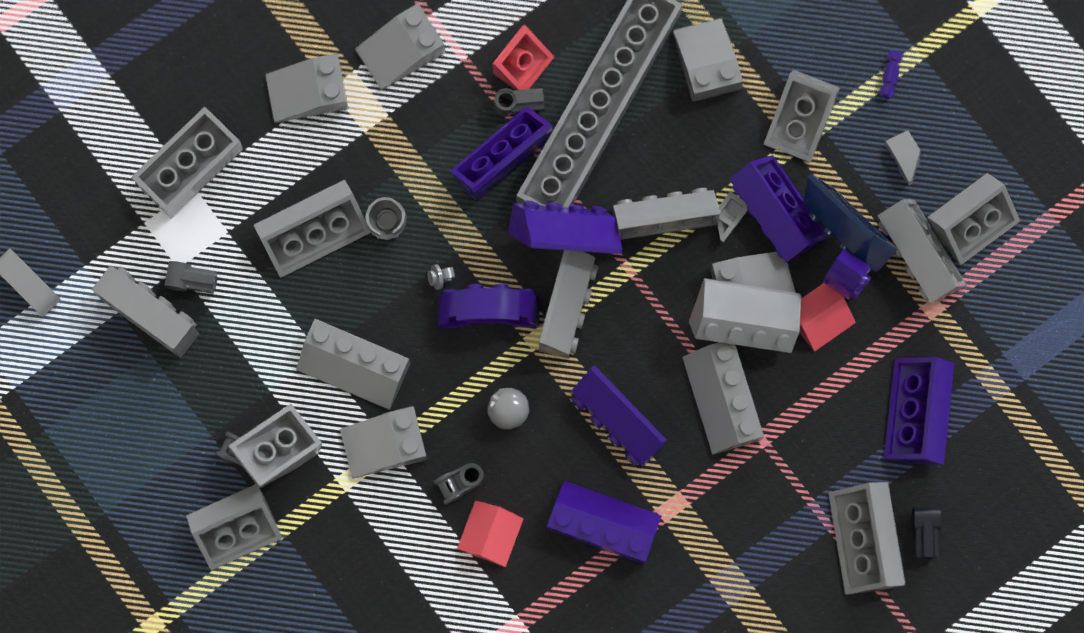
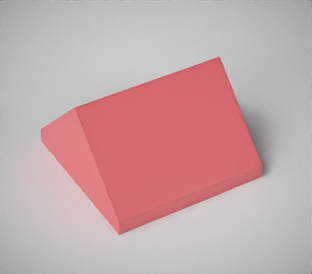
(522, 60)
(823, 316)
(490, 533)

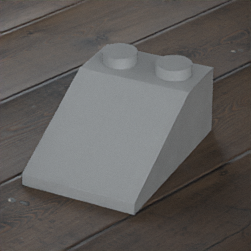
(401, 47)
(708, 60)
(307, 89)
(801, 115)
(757, 270)
(383, 443)
(276, 446)

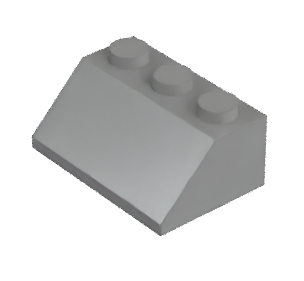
(974, 218)
(233, 527)

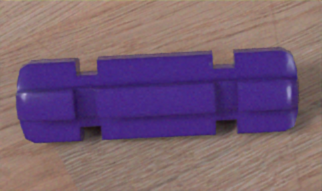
(891, 74)

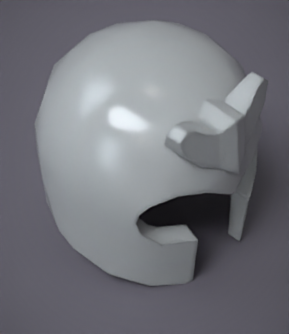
(385, 218)
(508, 408)

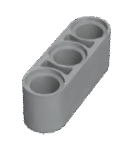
(27, 283)

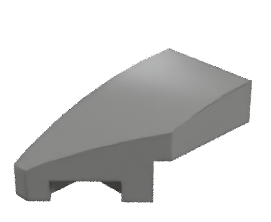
(905, 153)
(732, 211)

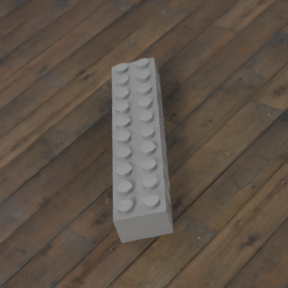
(600, 102)

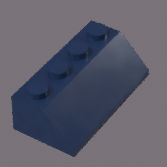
(846, 224)

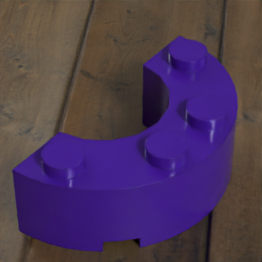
(849, 274)
(488, 305)

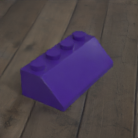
(502, 152)
(777, 208)
(565, 227)
(919, 410)
(618, 417)
(604, 522)

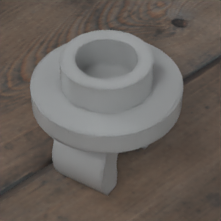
(437, 276)

